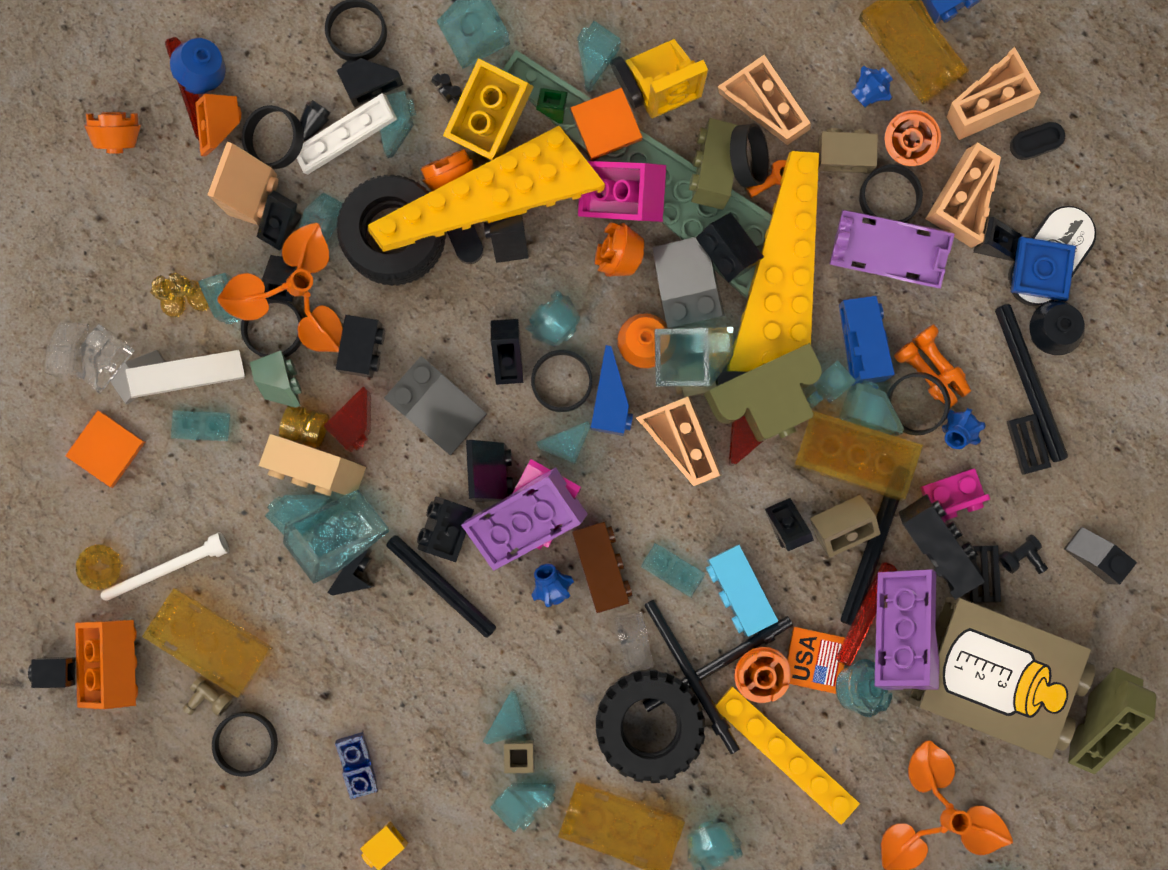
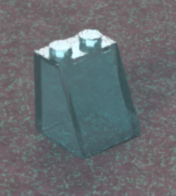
(691, 355)

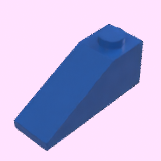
(611, 403)

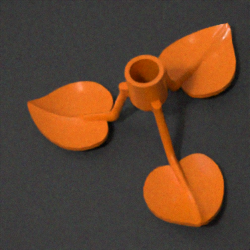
(308, 252)
(979, 828)

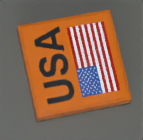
(814, 659)

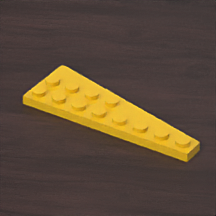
(507, 186)
(782, 286)

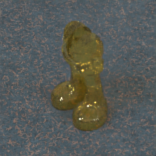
(173, 291)

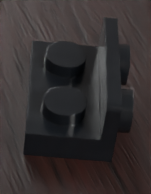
(443, 529)

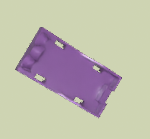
(891, 248)
(525, 519)
(906, 631)

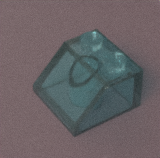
(473, 30)
(871, 409)

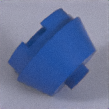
(198, 65)

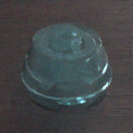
(554, 320)
(858, 692)
(712, 846)

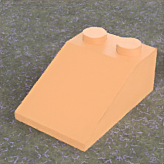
(242, 184)

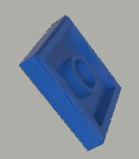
(1043, 269)

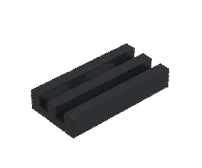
(1018, 447)
(995, 574)

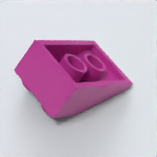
(629, 193)

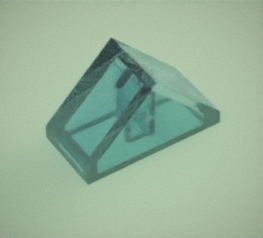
(322, 211)
(566, 444)
(509, 721)

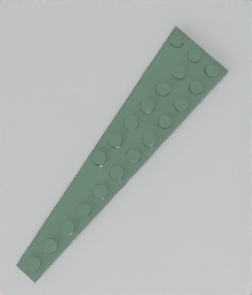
(679, 213)

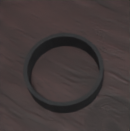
(347, 4)
(297, 141)
(739, 157)
(897, 169)
(244, 331)
(555, 353)
(944, 391)
(216, 751)

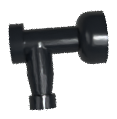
(1029, 549)

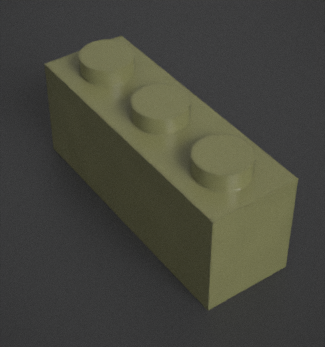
(714, 170)

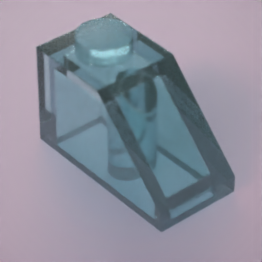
(595, 51)
(396, 132)
(211, 289)
(292, 506)

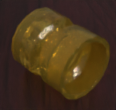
(302, 425)

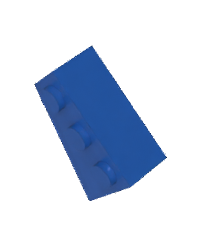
(865, 340)

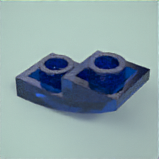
(356, 765)

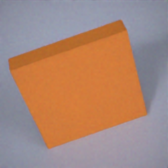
(606, 123)
(105, 449)

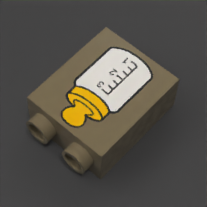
(1006, 678)

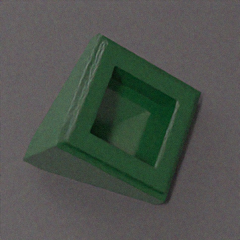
(552, 104)

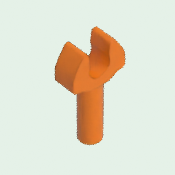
(771, 180)

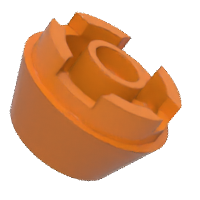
(113, 131)
(912, 138)
(446, 169)
(620, 251)
(637, 339)
(762, 675)

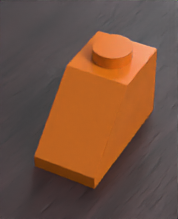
(216, 120)

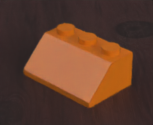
(106, 664)

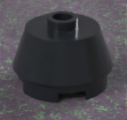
(1057, 328)

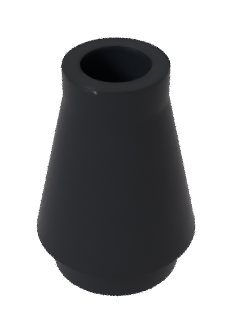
(313, 119)

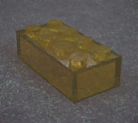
(858, 456)

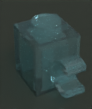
(831, 384)

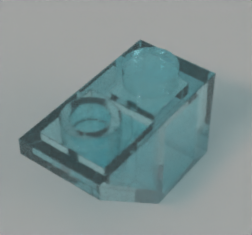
(521, 801)

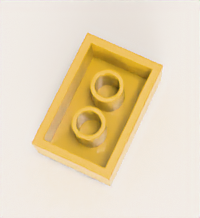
(488, 110)

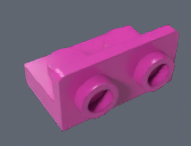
(957, 493)

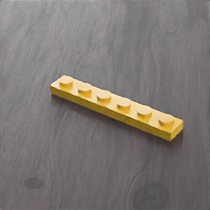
(786, 755)

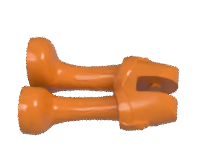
(948, 374)

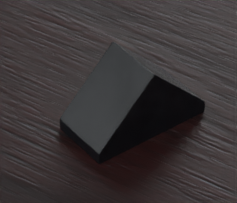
(999, 240)

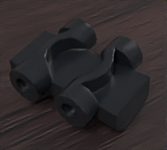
(446, 89)

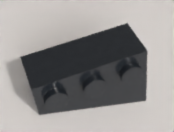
(507, 238)
(942, 545)

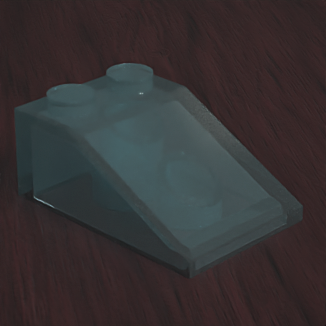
(333, 535)

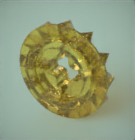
(91, 577)

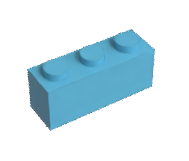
(741, 591)

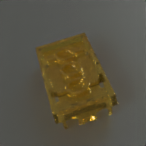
(913, 45)
(207, 642)
(621, 828)

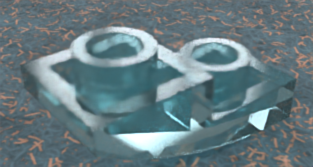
(200, 426)
(673, 570)

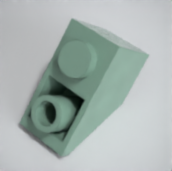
(275, 379)

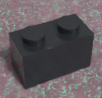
(729, 247)
(360, 346)

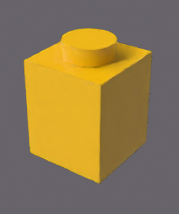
(383, 846)

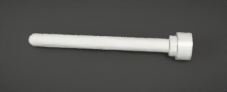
(214, 546)

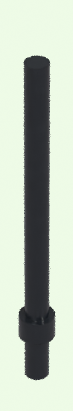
(764, 636)
(720, 725)

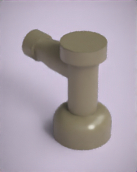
(202, 691)

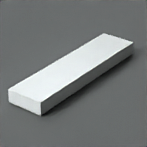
(346, 133)
(184, 373)

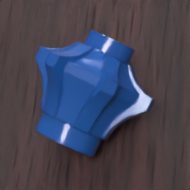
(872, 86)
(962, 429)
(551, 585)

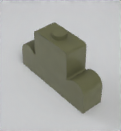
(769, 394)
(1114, 716)

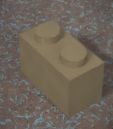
(847, 151)
(845, 526)

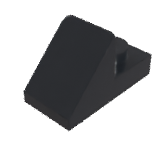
(278, 220)
(788, 525)
(348, 579)

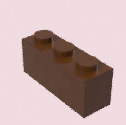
(602, 567)

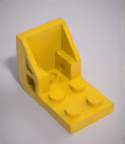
(667, 77)

